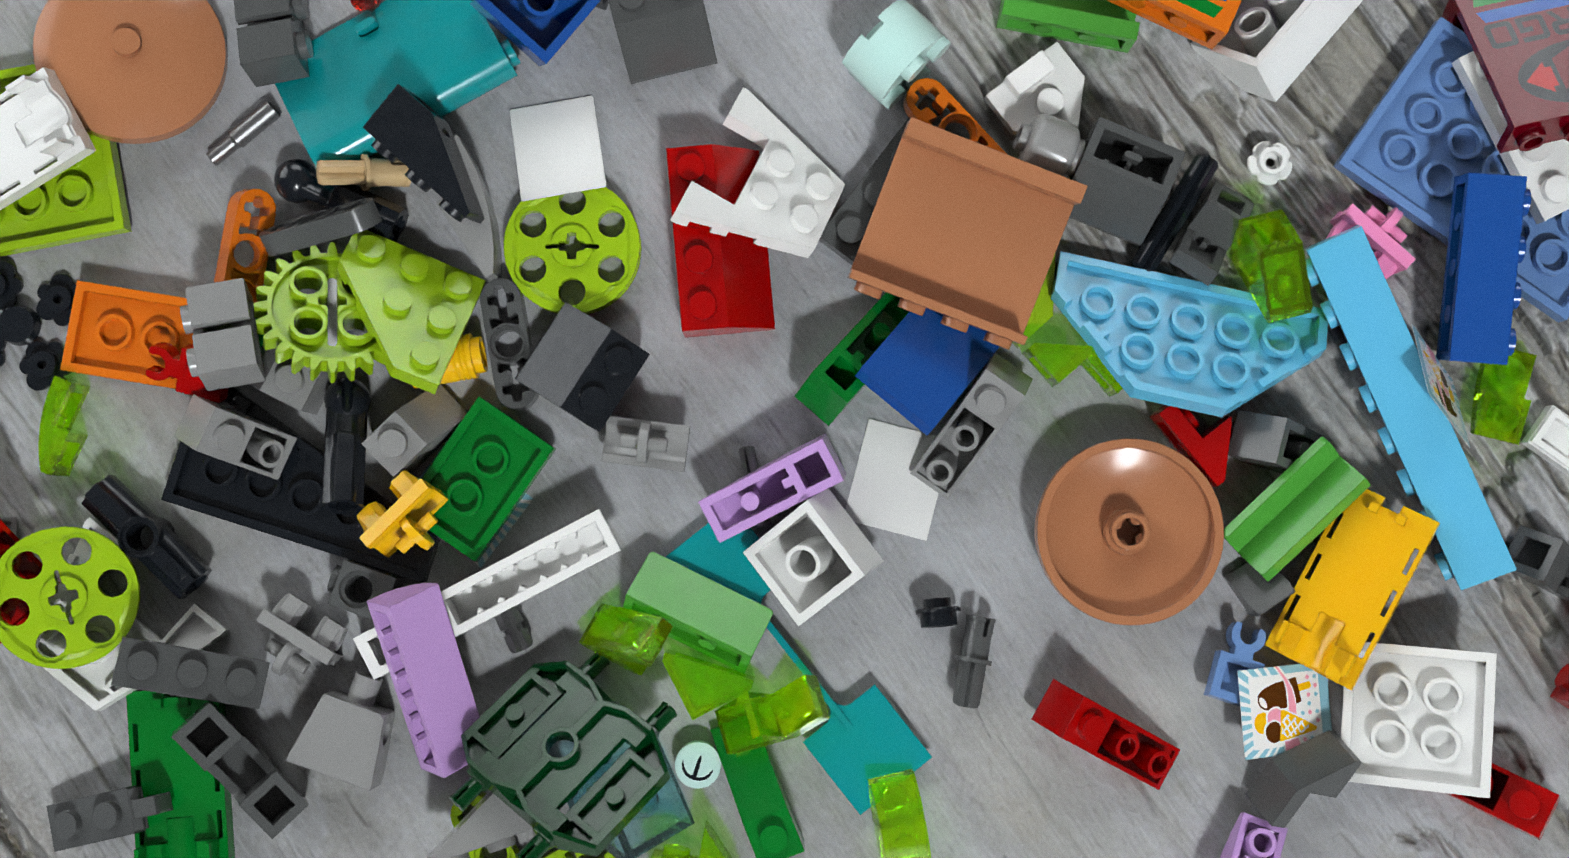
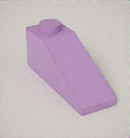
(773, 488)

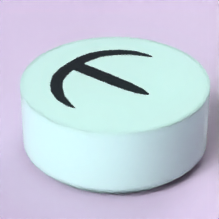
(698, 764)

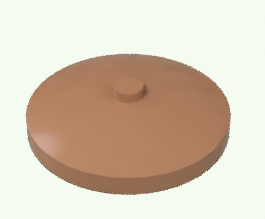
(134, 64)
(1129, 531)

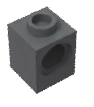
(343, 583)

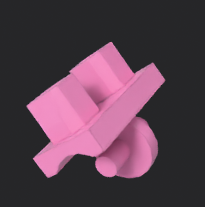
(1381, 233)

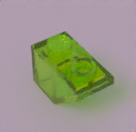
(1272, 265)

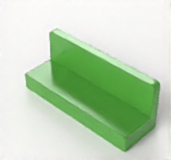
(1076, 21)
(1295, 509)
(700, 611)

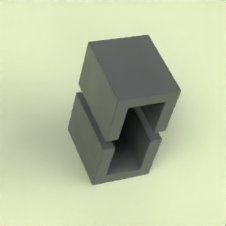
(274, 41)

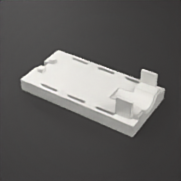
(35, 131)

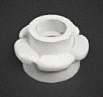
(1261, 171)

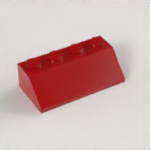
(719, 278)

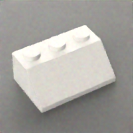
(1275, 42)

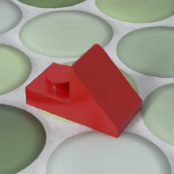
(1205, 450)

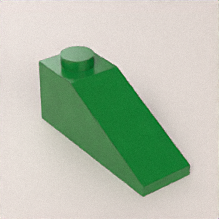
(834, 381)
(761, 801)

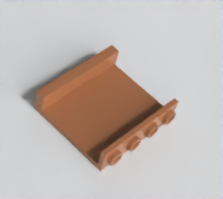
(964, 233)

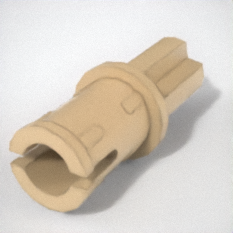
(363, 172)

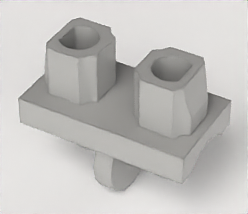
(646, 443)
(285, 622)

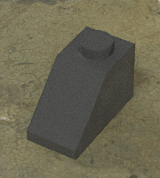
(1269, 440)

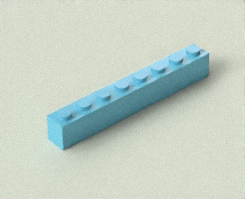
(1413, 421)

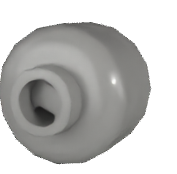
(1050, 144)

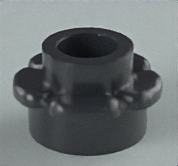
(938, 613)

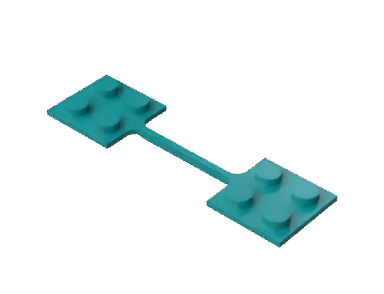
(860, 737)

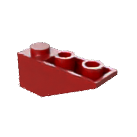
(1105, 734)
(1516, 802)

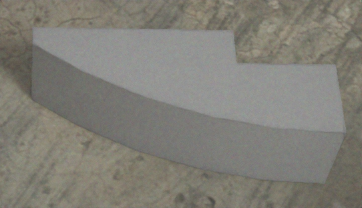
(479, 239)

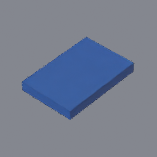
(925, 367)

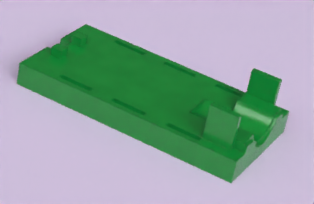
(164, 767)

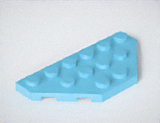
(1180, 338)

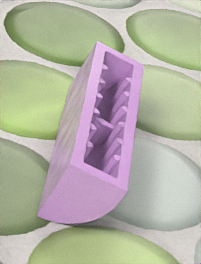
(426, 673)

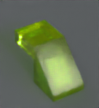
(1059, 360)
(766, 718)

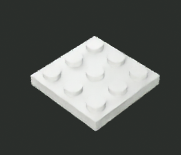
(1423, 719)

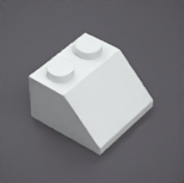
(813, 556)

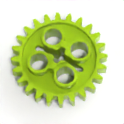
(286, 311)

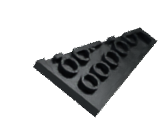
(286, 505)

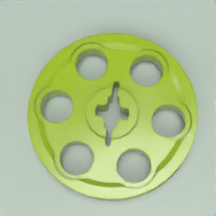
(586, 266)
(84, 578)

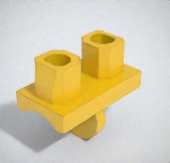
(405, 520)

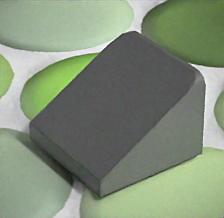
(1255, 592)

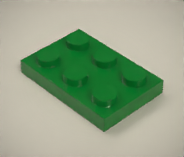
(484, 476)

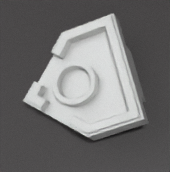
(1041, 85)

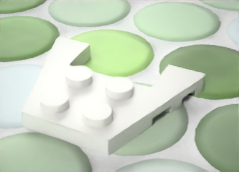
(784, 196)
(93, 681)

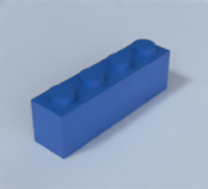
(1483, 268)

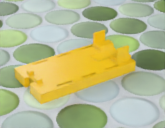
(1351, 588)

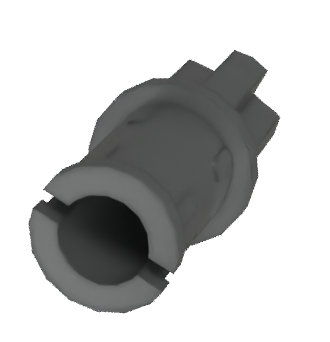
(973, 661)

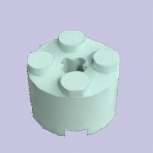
(895, 53)

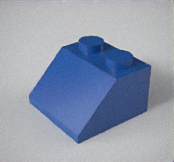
(536, 25)

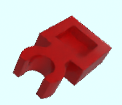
(177, 367)

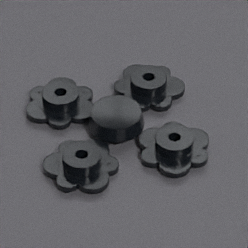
(22, 324)

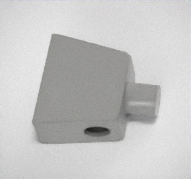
(347, 735)

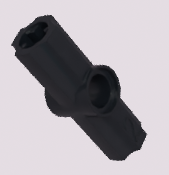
(126, 518)

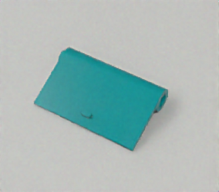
(427, 46)

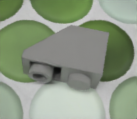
(234, 437)

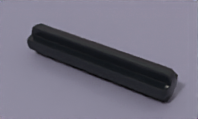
(1175, 213)

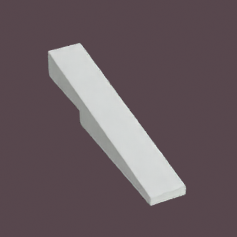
(513, 580)

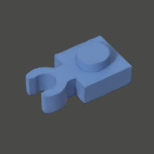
(1223, 676)

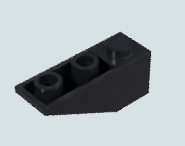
(424, 142)

